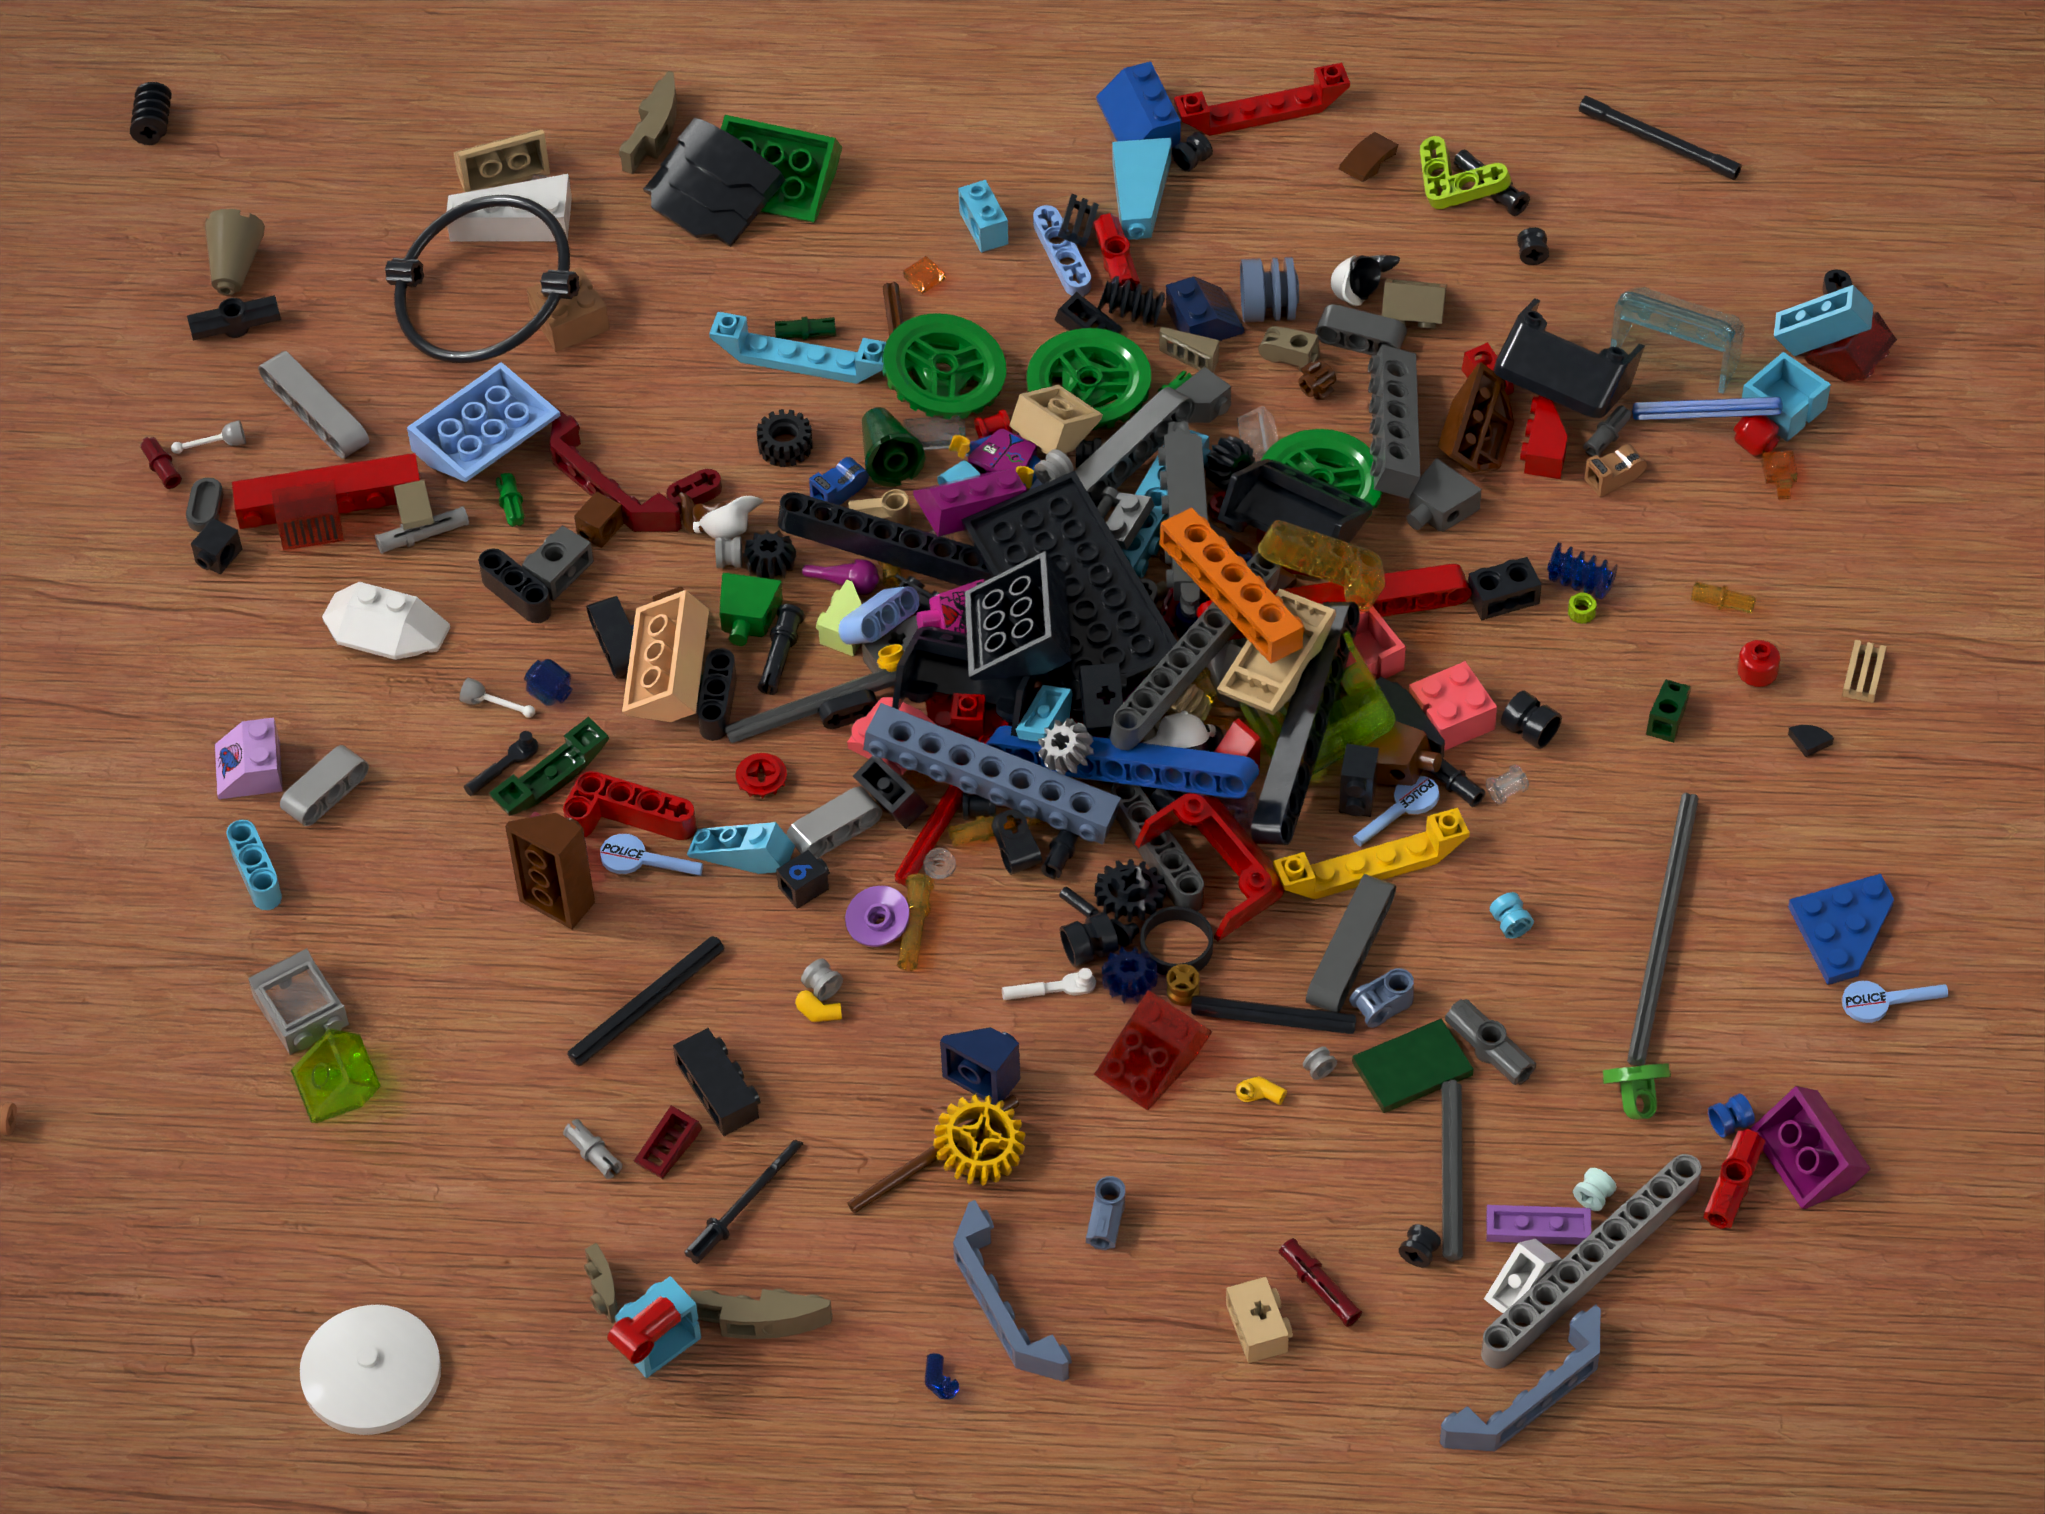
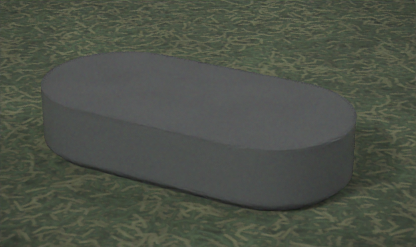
(204, 503)

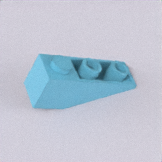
(748, 847)

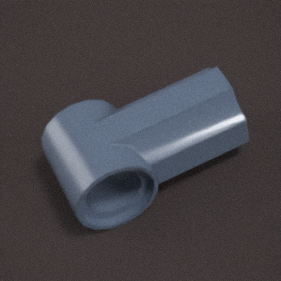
(1106, 1214)

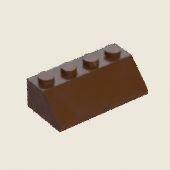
(551, 866)

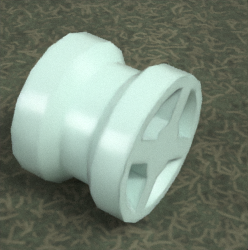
(1594, 1189)

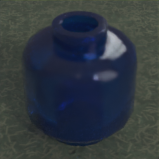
(548, 682)

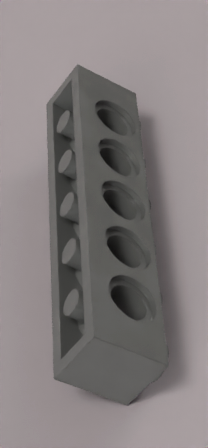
(1394, 421)

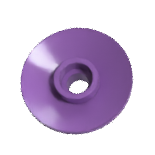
(870, 906)

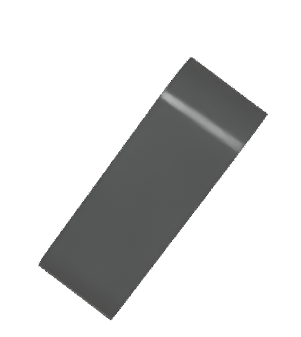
(1359, 330)

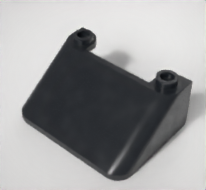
(1279, 492)

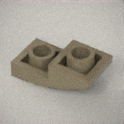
(602, 1283)

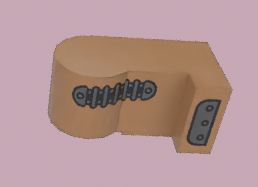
(1614, 469)

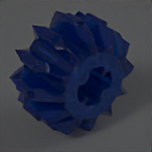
(1129, 974)

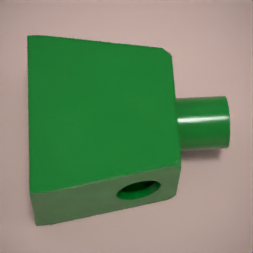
(748, 606)

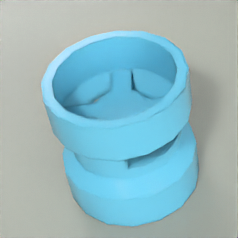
(1510, 912)

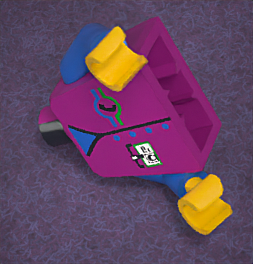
(999, 452)

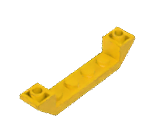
(1442, 835)

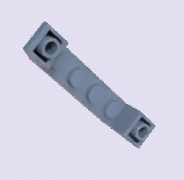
(1041, 1357)
(1471, 1433)

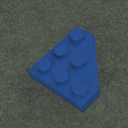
(1842, 924)

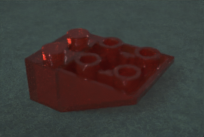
(1152, 1050)

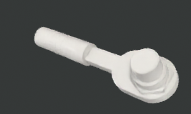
(1072, 984)

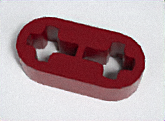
(694, 487)

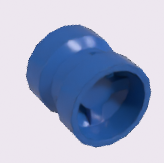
(1731, 1115)

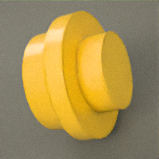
(890, 656)

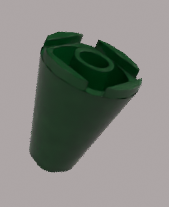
(890, 449)

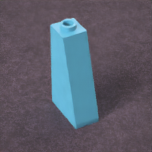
(1140, 180)

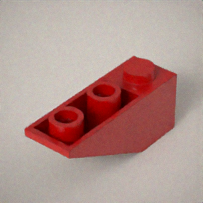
(1547, 442)

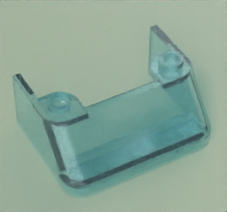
(1683, 321)

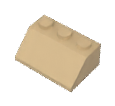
(502, 161)

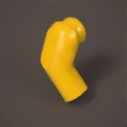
(815, 1010)
(1260, 1088)

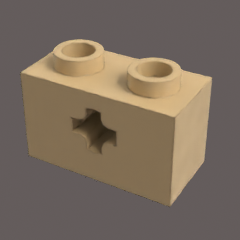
(1258, 1319)

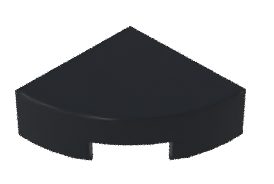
(1810, 738)

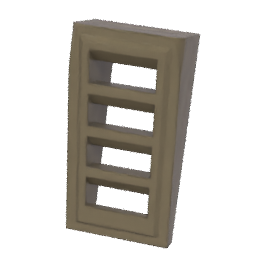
(1190, 348)

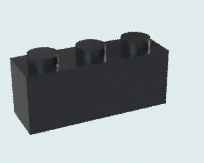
(717, 1081)

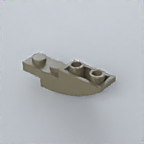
(656, 125)
(773, 1316)

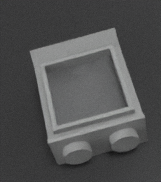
(297, 1001)

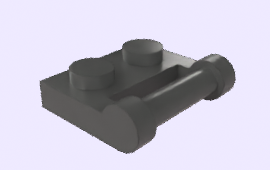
(1128, 515)

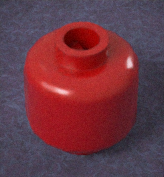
(1756, 434)
(1758, 663)

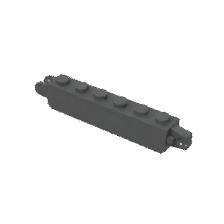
(1184, 489)

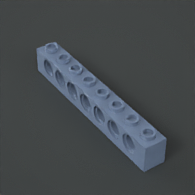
(983, 760)

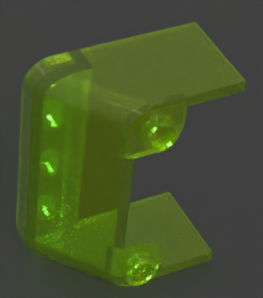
(1353, 720)

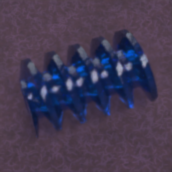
(1580, 572)

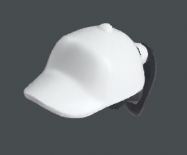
(1360, 276)
(1187, 732)

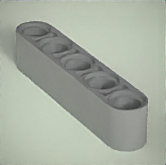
(313, 404)

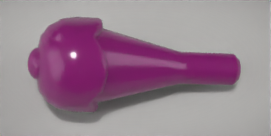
(861, 573)

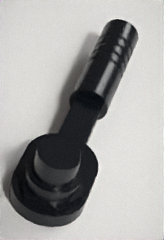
(517, 752)
(1124, 933)

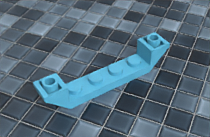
(732, 335)

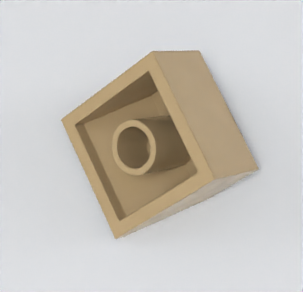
(1053, 419)

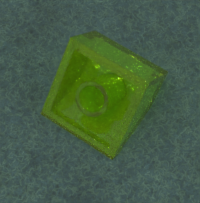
(335, 1076)

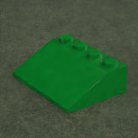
(802, 157)

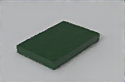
(1412, 1065)

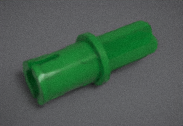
(510, 499)

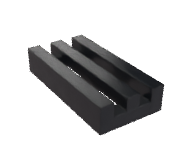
(1081, 207)

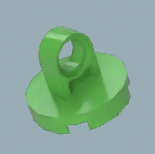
(1637, 1082)

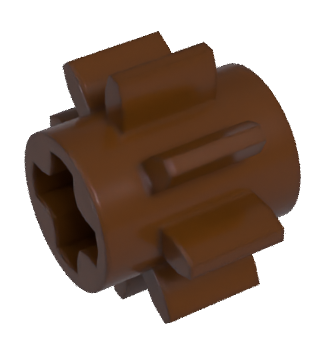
(1317, 380)

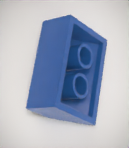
(1139, 106)

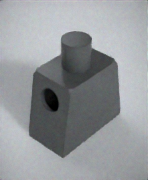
(1442, 498)

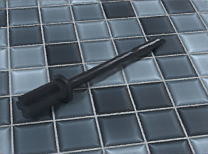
(717, 1229)

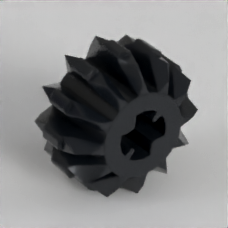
(1227, 458)
(769, 555)

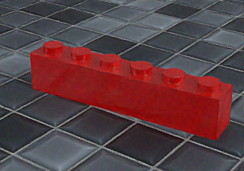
(357, 484)

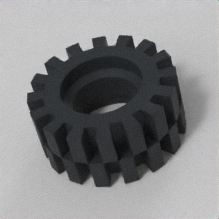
(784, 451)

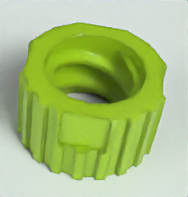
(1582, 616)

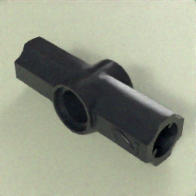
(234, 317)

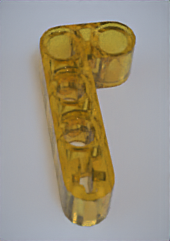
(1327, 559)

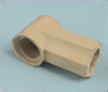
(892, 506)

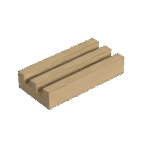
(1868, 651)

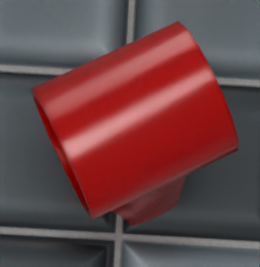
(637, 1336)

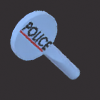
(1409, 799)
(627, 853)
(1870, 1002)

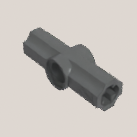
(1502, 1054)

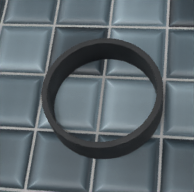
(1182, 914)

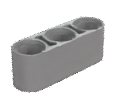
(324, 785)
(835, 822)

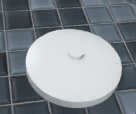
(370, 1369)

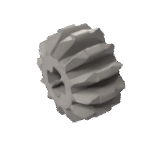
(1054, 750)

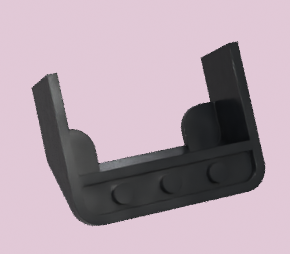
(1563, 369)
(939, 663)

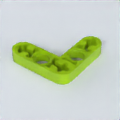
(1452, 184)

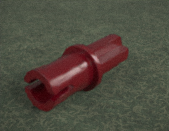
(160, 462)

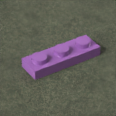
(1545, 1224)

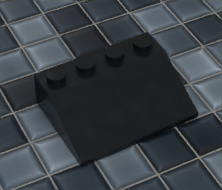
(1018, 621)

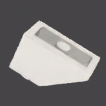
(1521, 1272)

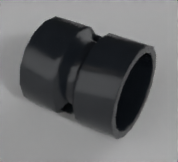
(1535, 721)
(1089, 939)

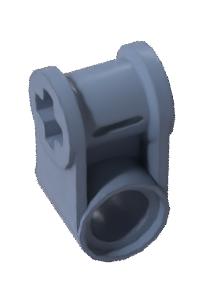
(1380, 1001)

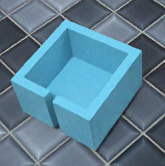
(1801, 392)
(676, 1339)

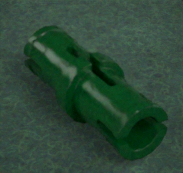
(805, 328)

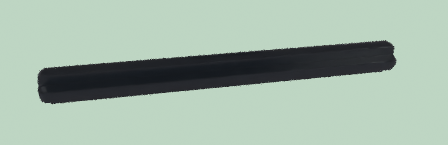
(645, 1001)

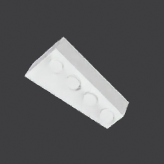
(512, 222)

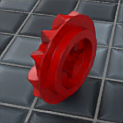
(748, 772)

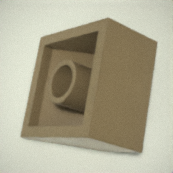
(1414, 302)

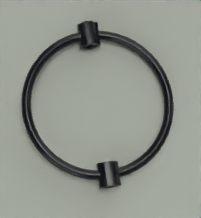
(554, 283)

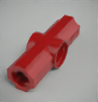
(1115, 249)
(1727, 1192)

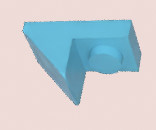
(1048, 705)

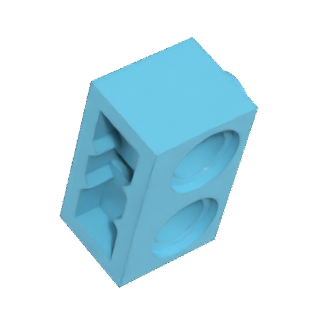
(983, 216)

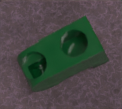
(1668, 710)

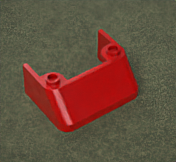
(1255, 869)

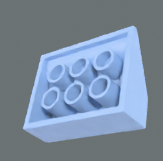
(480, 424)

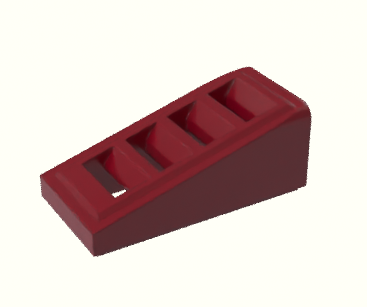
(665, 1126)

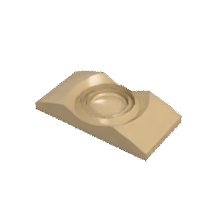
(1269, 685)

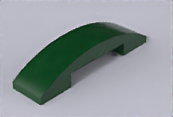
(554, 771)

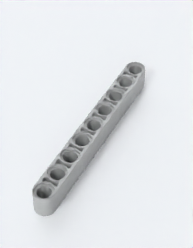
(1586, 1273)

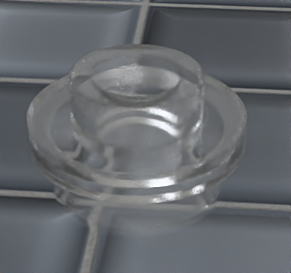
(939, 856)

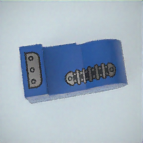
(839, 483)

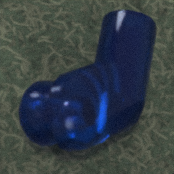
(936, 1381)

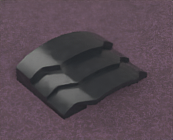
(712, 183)

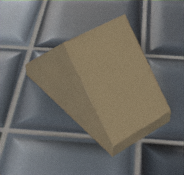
(413, 504)

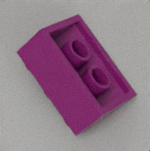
(955, 500)
(1810, 1147)

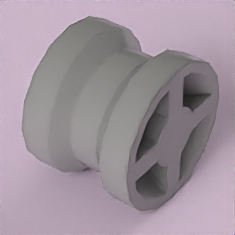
(1054, 466)
(728, 552)
(822, 979)

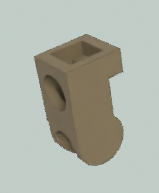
(1289, 346)

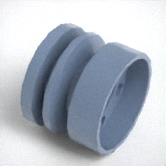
(1268, 289)

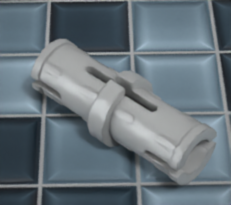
(592, 1148)

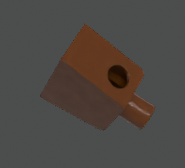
(1404, 755)

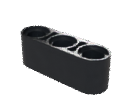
(515, 585)
(612, 633)
(716, 694)

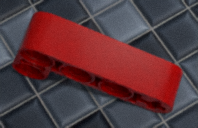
(668, 816)

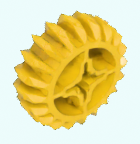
(965, 1137)

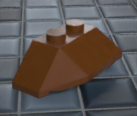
(1478, 422)

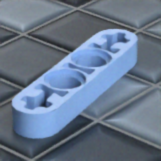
(1063, 250)

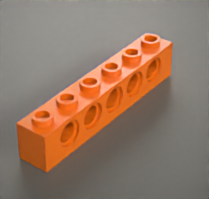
(1232, 585)

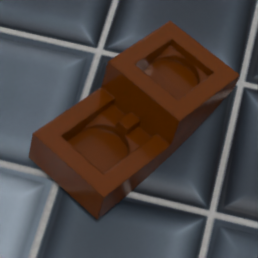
(1367, 156)

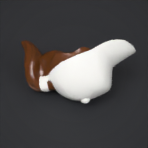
(719, 520)

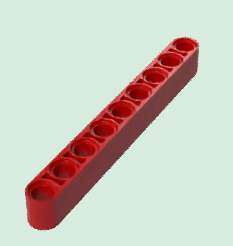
(1403, 591)

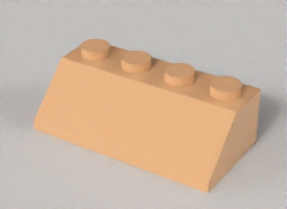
(666, 658)

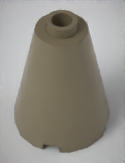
(231, 247)

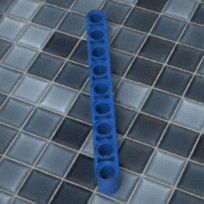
(1149, 765)

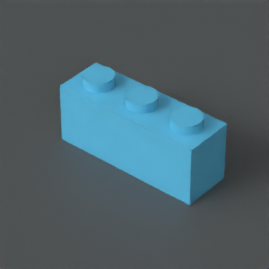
(1823, 320)

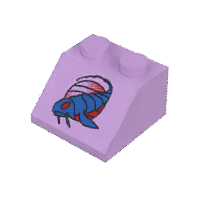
(249, 760)

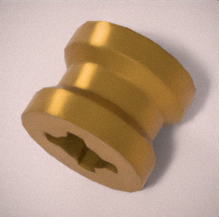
(1183, 976)

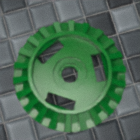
(947, 339)
(1109, 357)
(1332, 457)

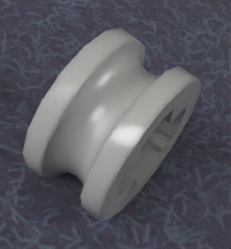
(1319, 1063)

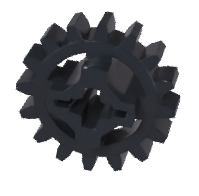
(1130, 890)

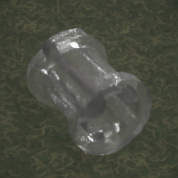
(1507, 784)

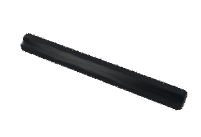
(1273, 1014)

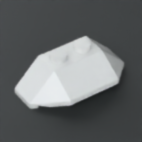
(384, 622)

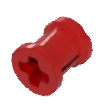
(991, 424)

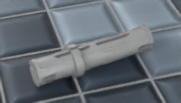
(442, 523)

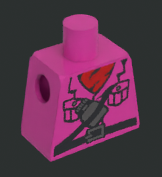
(947, 610)

